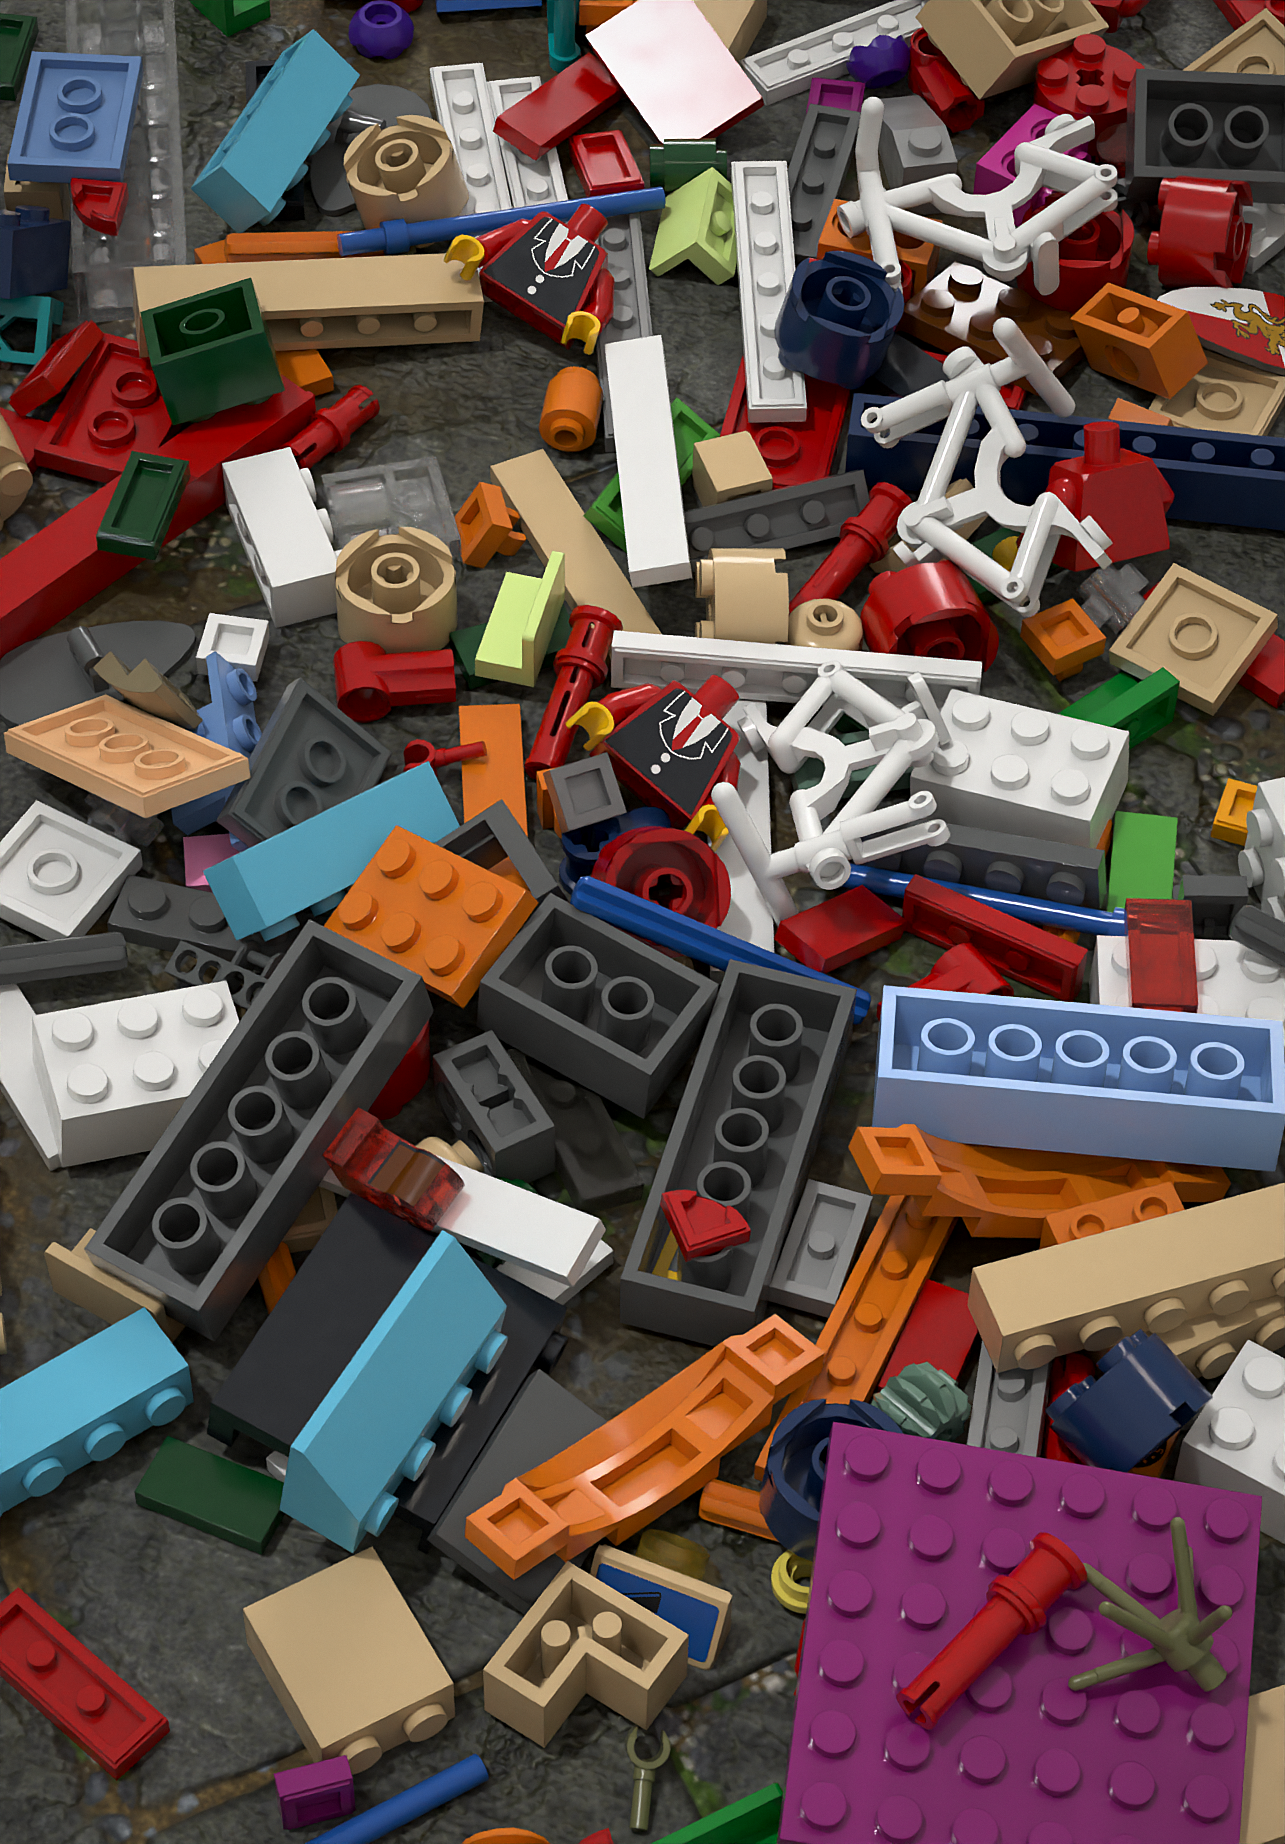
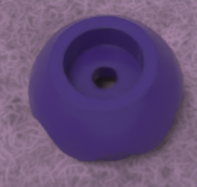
(381, 29)
(881, 62)

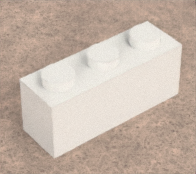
(283, 535)

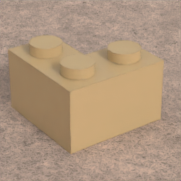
(578, 1643)

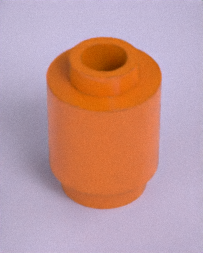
(571, 410)

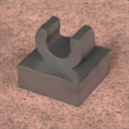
(584, 792)

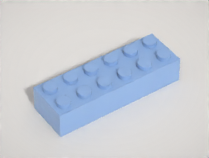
(1081, 1078)

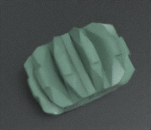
(925, 1403)

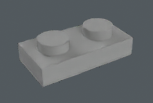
(820, 1248)

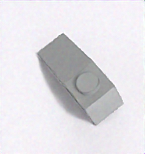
(914, 145)

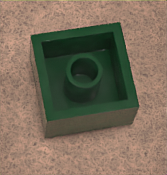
(212, 352)

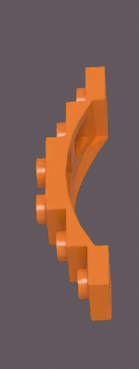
(1006, 1187)
(646, 1454)

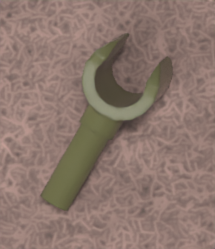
(644, 1778)

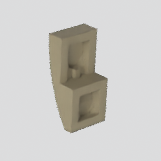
(149, 691)

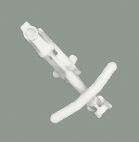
(1007, 248)
(933, 518)
(896, 742)

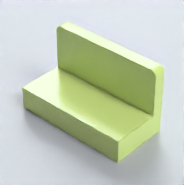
(698, 228)
(522, 625)

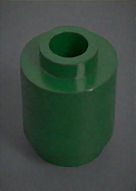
(682, 160)

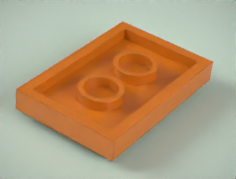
(432, 914)

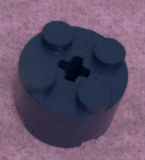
(838, 319)
(1131, 1407)
(797, 1466)

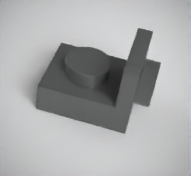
(1214, 902)

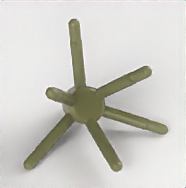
(1176, 1637)

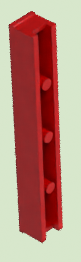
(62, 563)

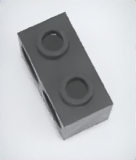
(494, 1109)

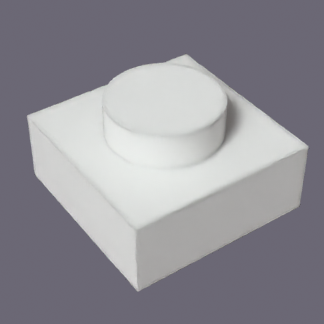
(237, 640)

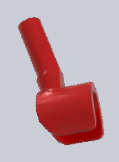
(421, 751)

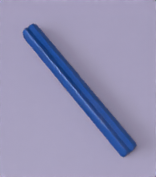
(688, 935)

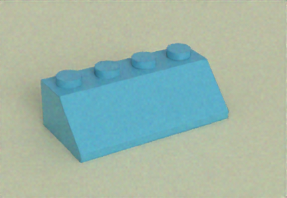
(395, 1397)

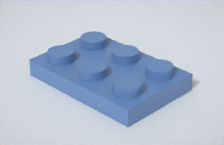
(75, 117)

